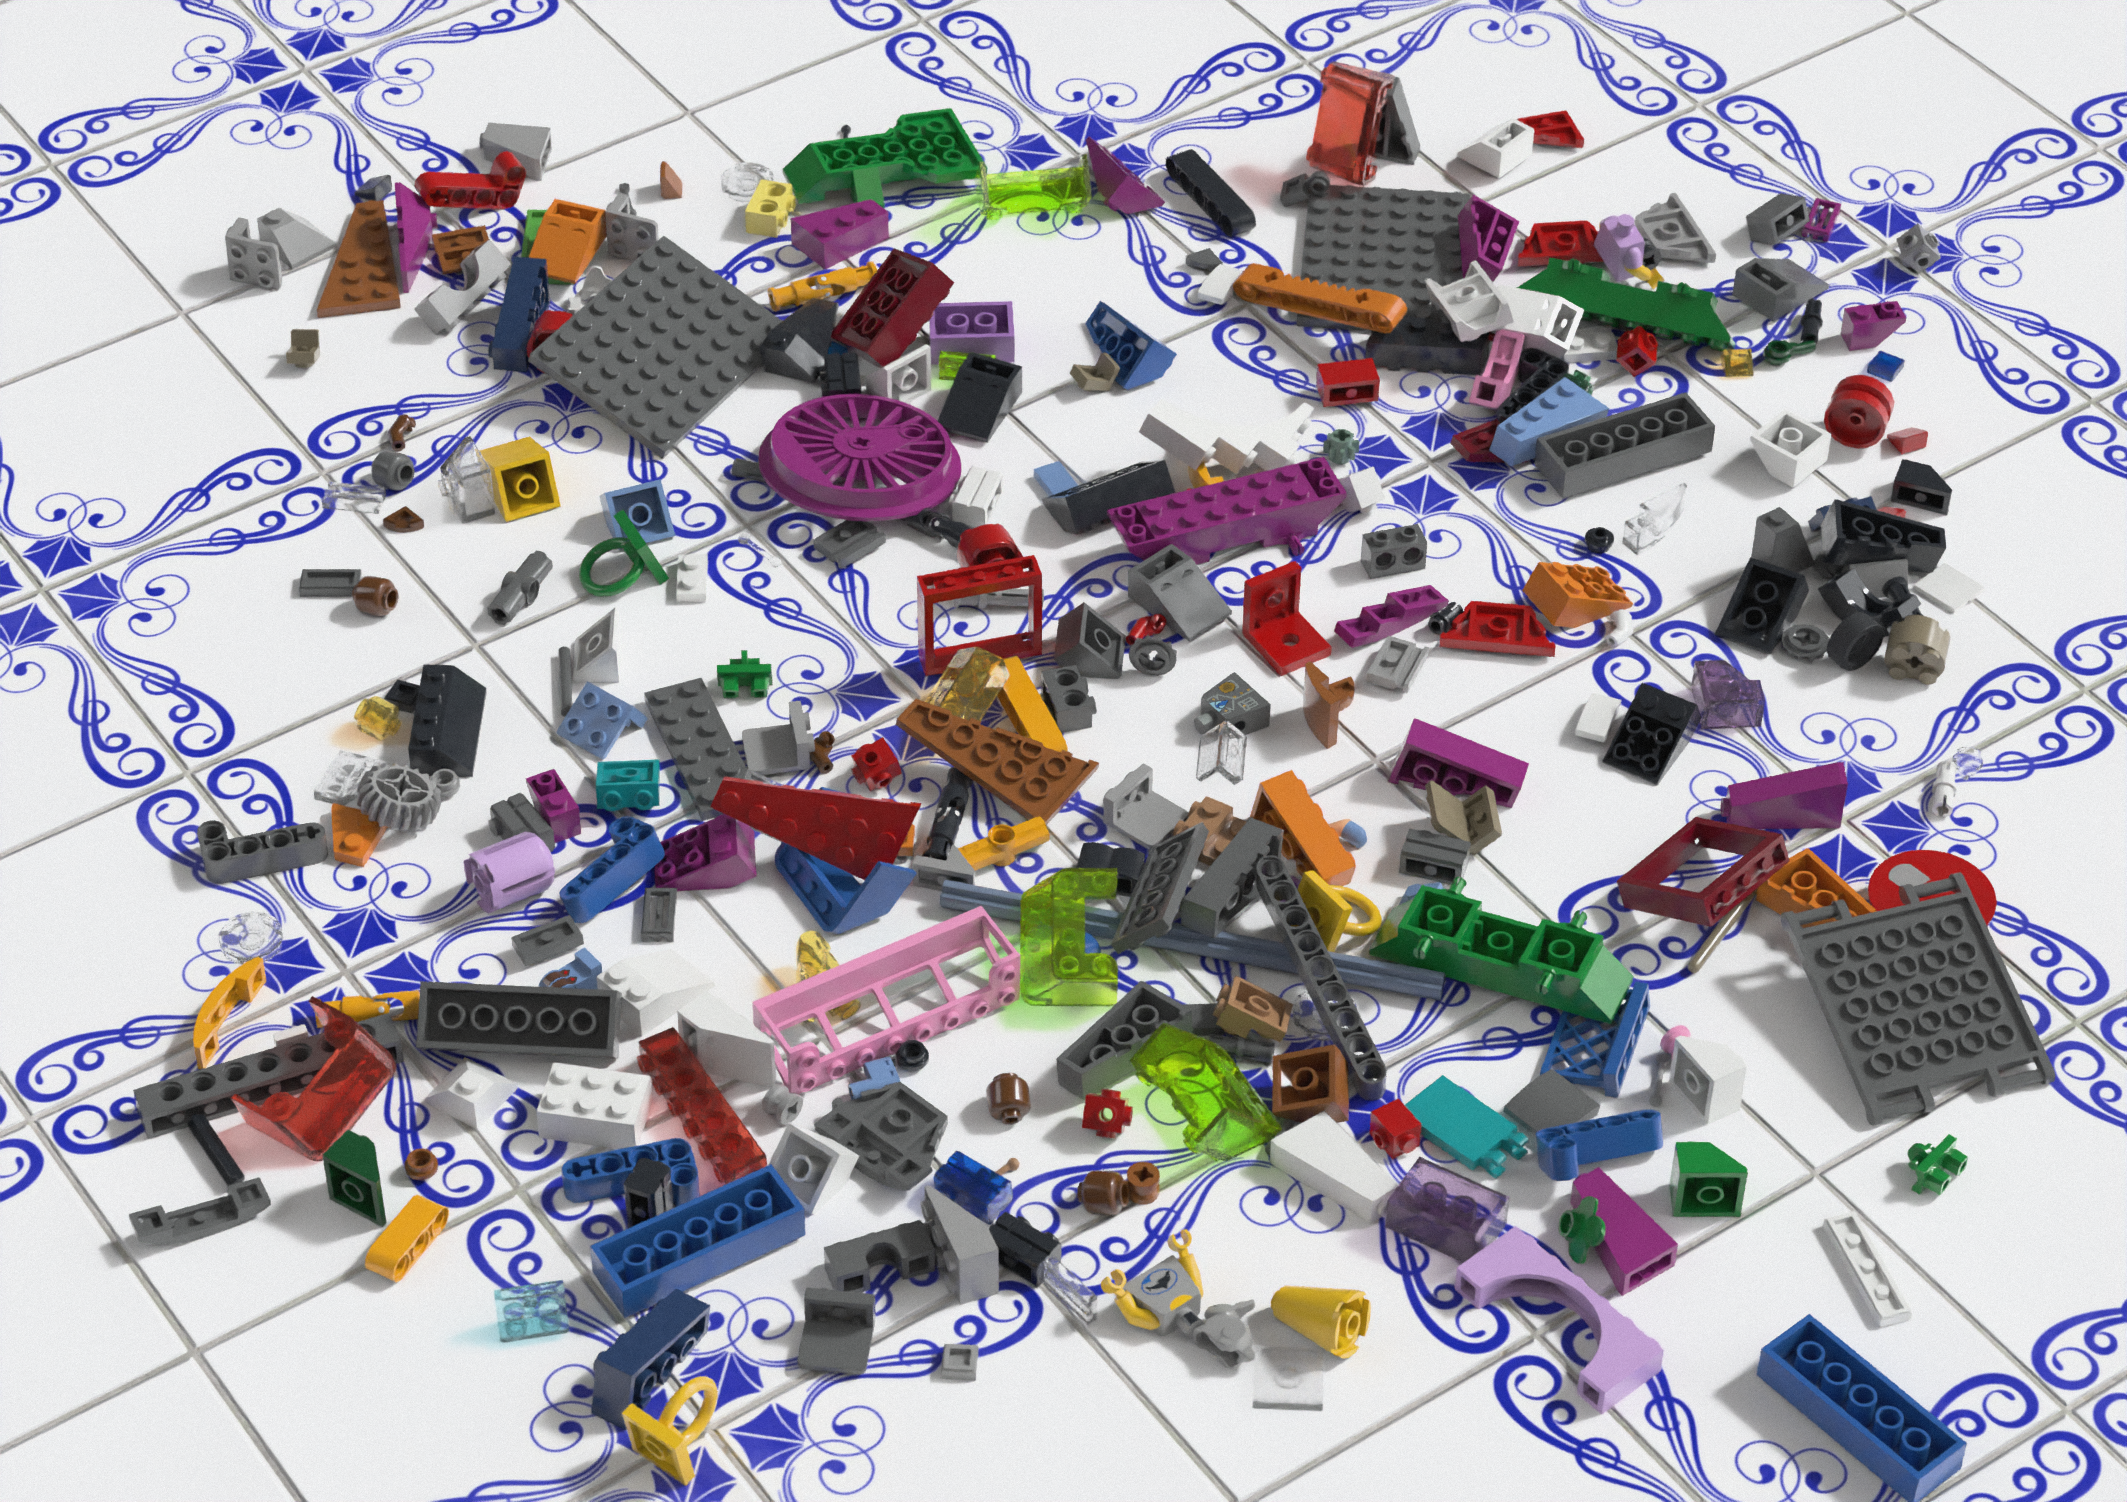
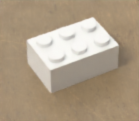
(594, 1106)

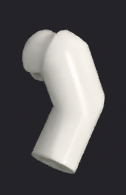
(1623, 629)

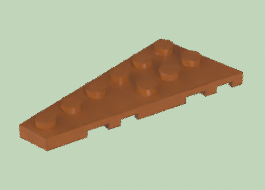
(364, 267)
(1004, 763)

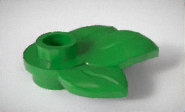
(1582, 1228)

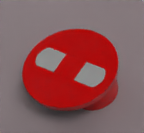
(1923, 867)

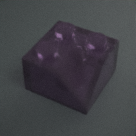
(1726, 696)

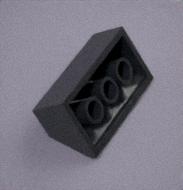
(1092, 499)
(446, 721)

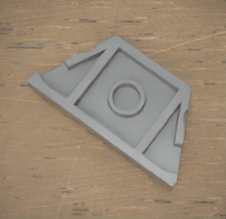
(1674, 231)

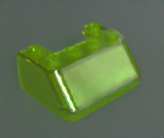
(1053, 941)
(1208, 1090)

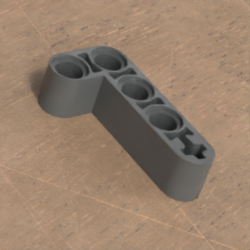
(259, 853)

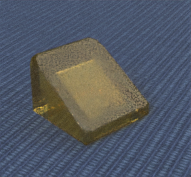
(1737, 363)

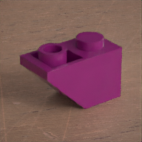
(1870, 324)
(555, 804)

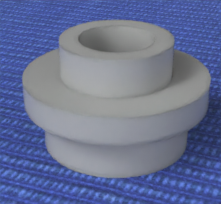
(447, 782)

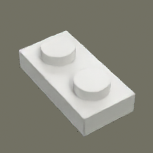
(692, 578)

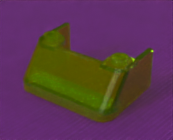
(1033, 190)

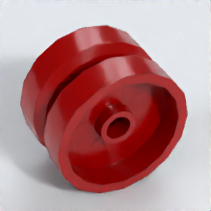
(1859, 411)

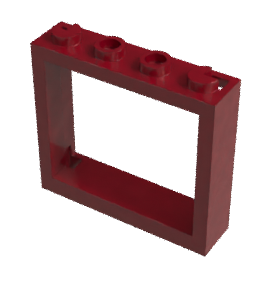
(1762, 857)

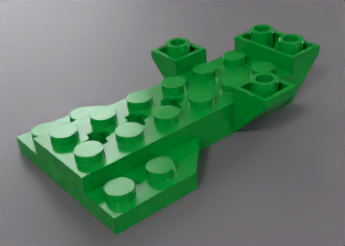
(919, 146)

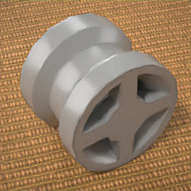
(782, 1103)

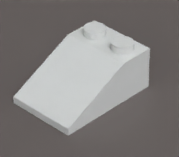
(653, 987)

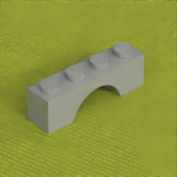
(480, 269)

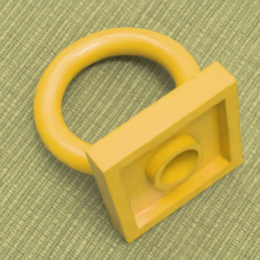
(1331, 911)
(660, 1440)

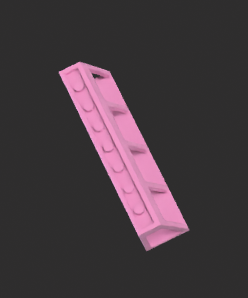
(871, 974)

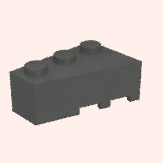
(1396, 133)

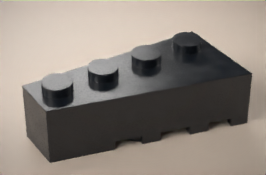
(1867, 535)

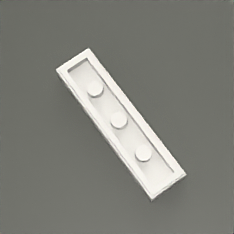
(1867, 1269)

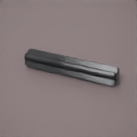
(215, 1150)

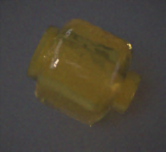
(377, 718)

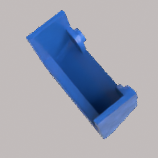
(835, 895)

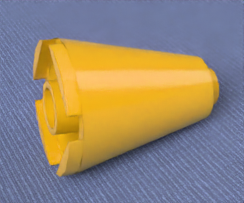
(1324, 1315)

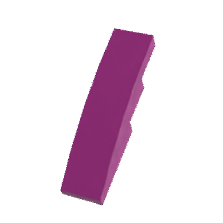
(1396, 614)

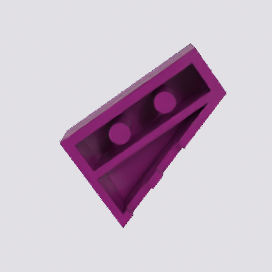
(840, 232)
(1485, 236)

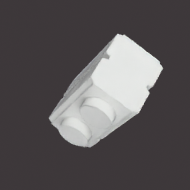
(976, 496)

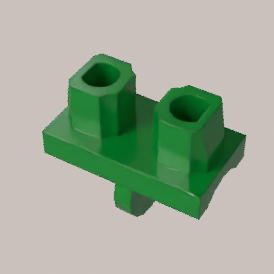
(744, 672)
(1931, 1162)

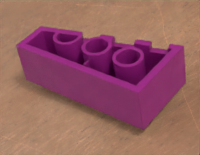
(1456, 764)

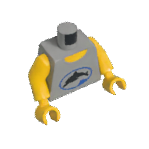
(1163, 1295)

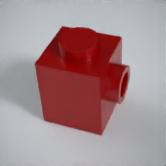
(1395, 1129)

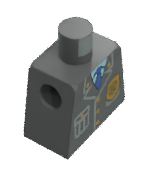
(1235, 702)

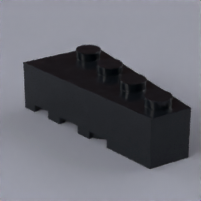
(1427, 347)

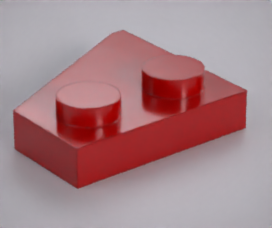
(1555, 129)

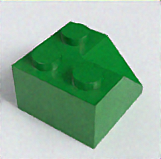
(1706, 1181)

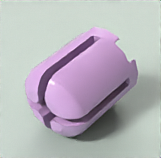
(510, 871)

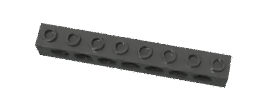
(255, 1077)

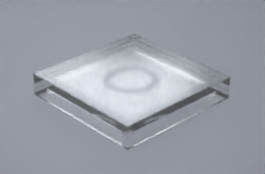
(1288, 1378)

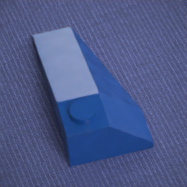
(1132, 348)

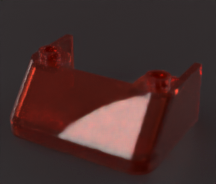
(333, 1097)

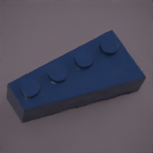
(523, 303)
(647, 1355)

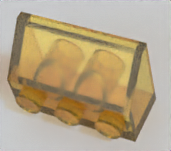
(970, 683)

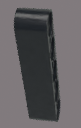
(1210, 192)

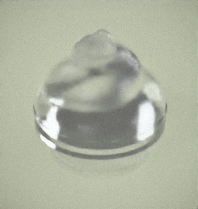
(1968, 761)

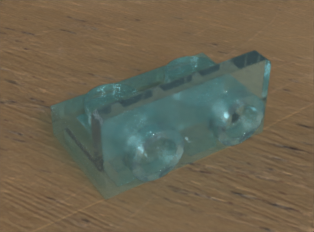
(531, 1311)

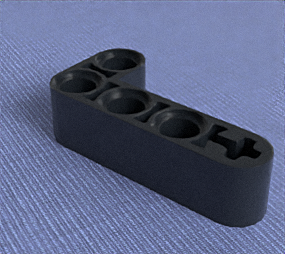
(1538, 373)

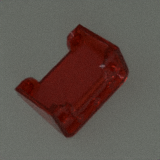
(1349, 122)

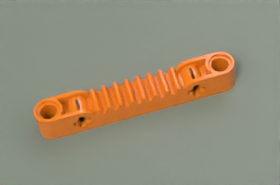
(1358, 308)

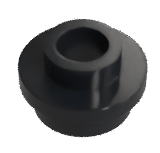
(1599, 540)
(912, 1055)

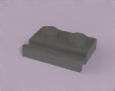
(849, 541)

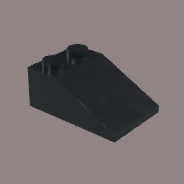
(1763, 606)

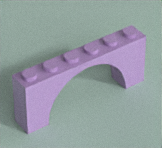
(1520, 1267)

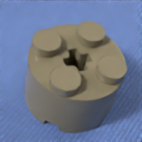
(1917, 649)

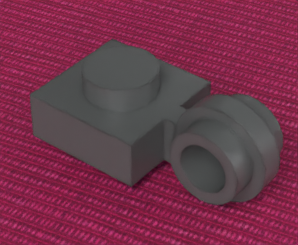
(1297, 188)

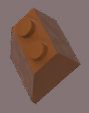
(1311, 1083)

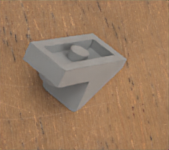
(933, 872)

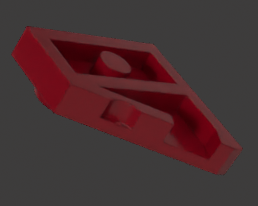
(1476, 443)

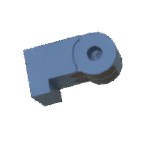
(578, 974)

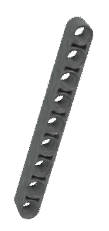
(1325, 988)

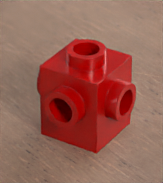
(1637, 350)
(875, 765)
(1094, 1114)

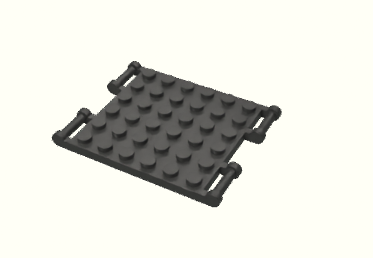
(1917, 997)

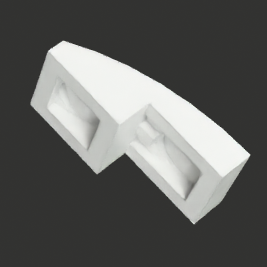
(1219, 284)
(1598, 717)

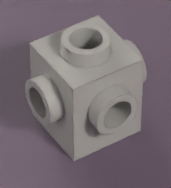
(1918, 248)

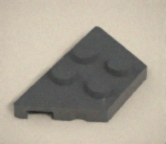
(899, 1119)

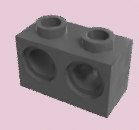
(1393, 551)
(1068, 698)

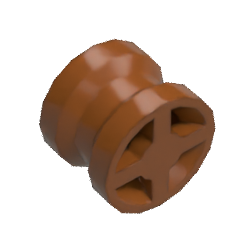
(1147, 1190)

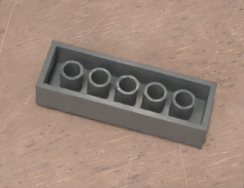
(1624, 445)
(519, 1020)

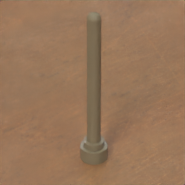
(1718, 934)

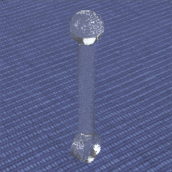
(744, 538)

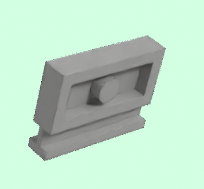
(1397, 664)

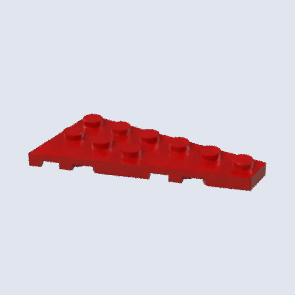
(827, 824)

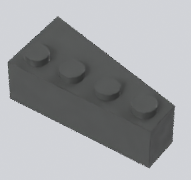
(1230, 882)

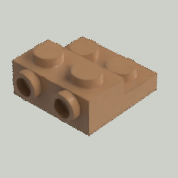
(1218, 820)
(1249, 1007)

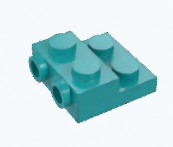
(628, 784)

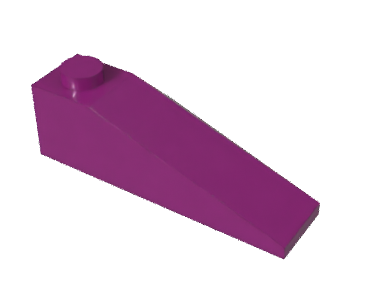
(1119, 184)

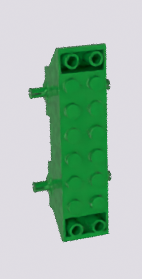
(1667, 312)
(1542, 963)

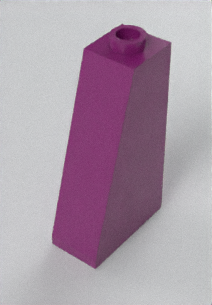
(1789, 800)
(1633, 1244)

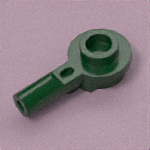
(1780, 352)

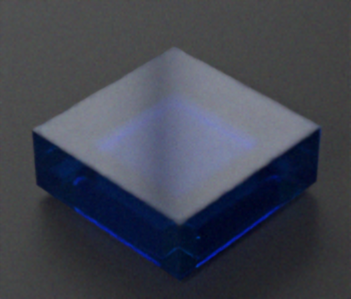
(1885, 366)

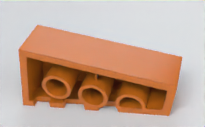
(1306, 834)
(1808, 885)

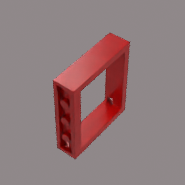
(972, 582)

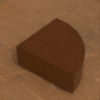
(403, 521)

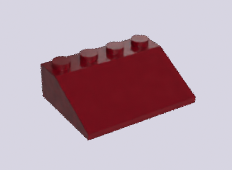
(892, 308)

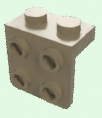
(1470, 820)

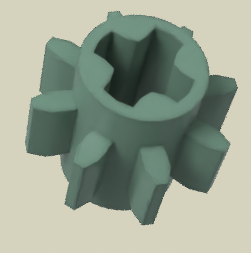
(1341, 446)

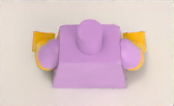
(1623, 250)

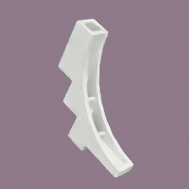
(1233, 446)

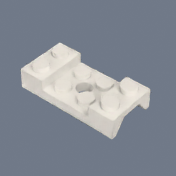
(1471, 304)

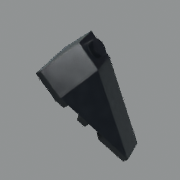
(801, 341)

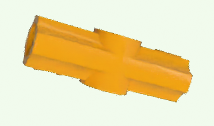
(1005, 842)

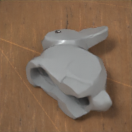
(1226, 1334)

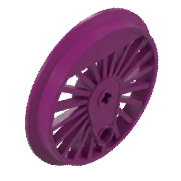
(797, 461)

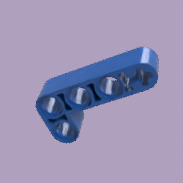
(632, 855)
(1595, 1140)
(605, 1173)

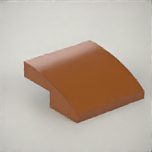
(456, 245)
(1320, 706)

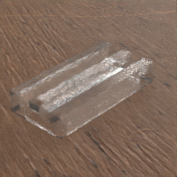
(354, 497)
(1070, 1290)

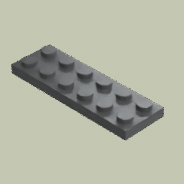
(695, 740)
(1160, 889)

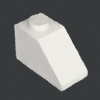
(1362, 491)

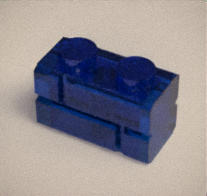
(973, 1187)

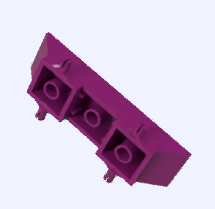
(1264, 507)

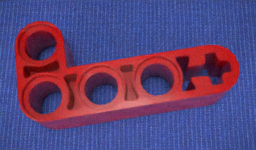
(472, 190)

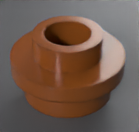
(421, 1164)

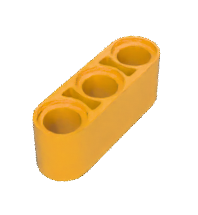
(406, 1238)

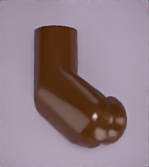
(823, 747)

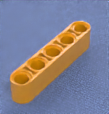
(1028, 709)

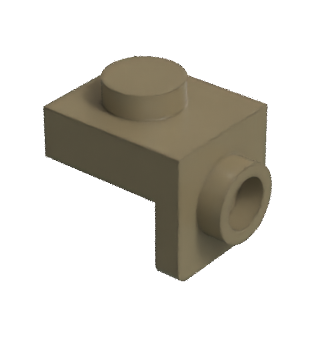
(304, 347)
(1098, 376)

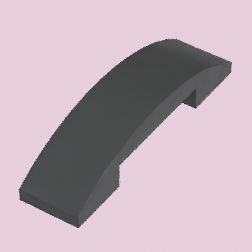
(874, 1157)
(202, 1219)

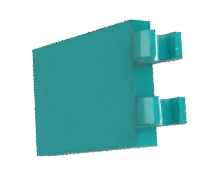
(1466, 1127)

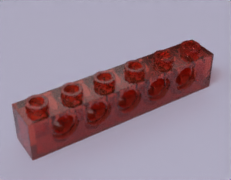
(699, 1106)

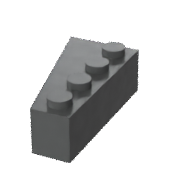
(1107, 1046)

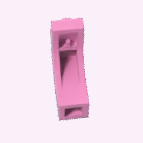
(1500, 371)

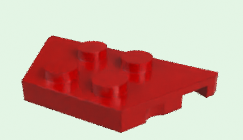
(1560, 241)
(1498, 629)

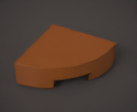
(1344, 691)

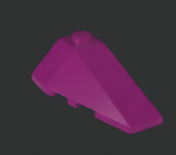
(414, 232)

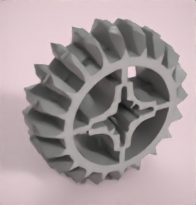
(398, 797)

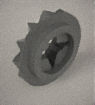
(1796, 635)
(1160, 664)

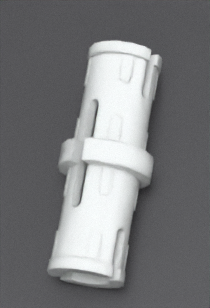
(1944, 788)

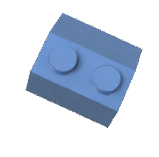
(644, 506)

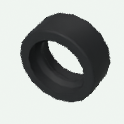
(1855, 641)

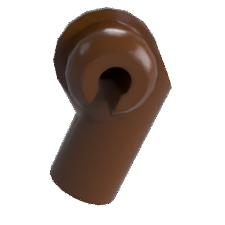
(395, 433)

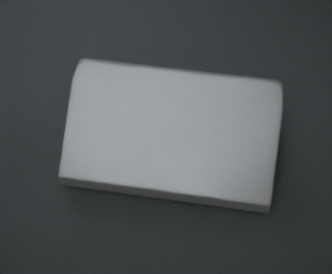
(1876, 574)

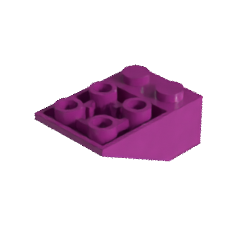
(708, 856)

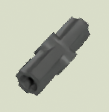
(520, 587)

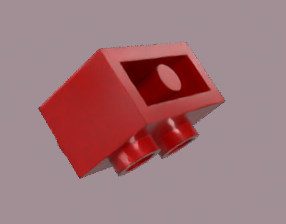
(1347, 382)

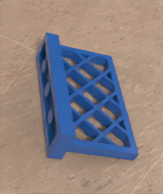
(1621, 1046)

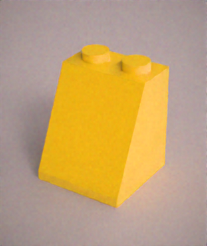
(521, 478)

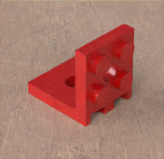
(1278, 620)

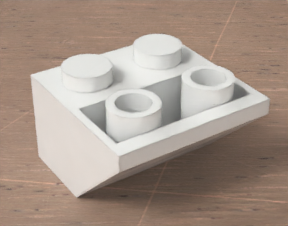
(1500, 148)

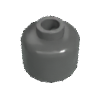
(392, 470)

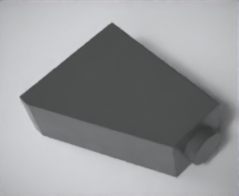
(1781, 541)

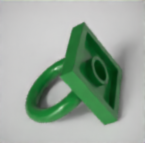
(636, 550)

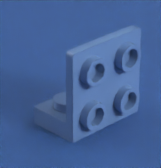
(598, 720)

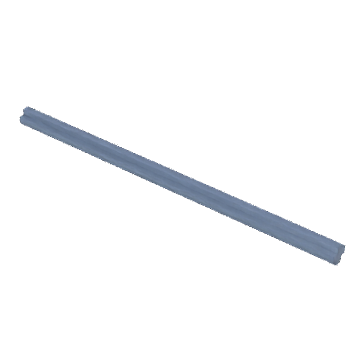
(1224, 946)

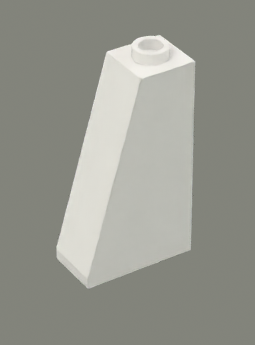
(1334, 1166)

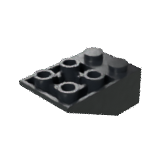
(981, 396)
(1652, 734)

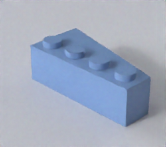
(1553, 411)

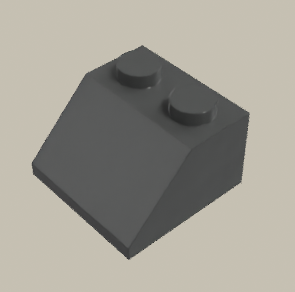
(1090, 643)

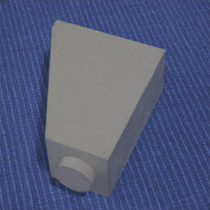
(528, 143)

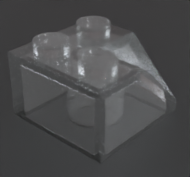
(467, 483)

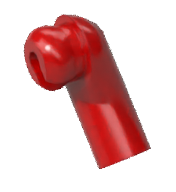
(1146, 626)

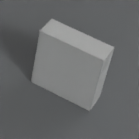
(959, 1361)

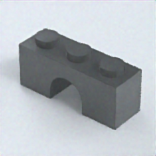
(903, 1247)

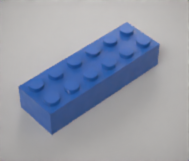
(698, 1240)
(1861, 1409)

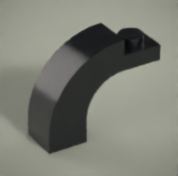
(1848, 595)

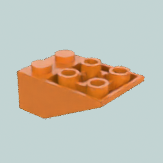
(569, 238)
(1574, 593)

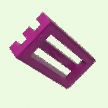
(1818, 231)

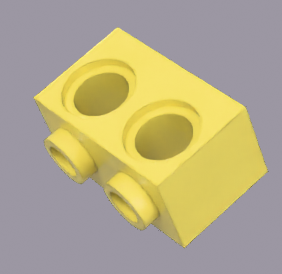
(769, 208)

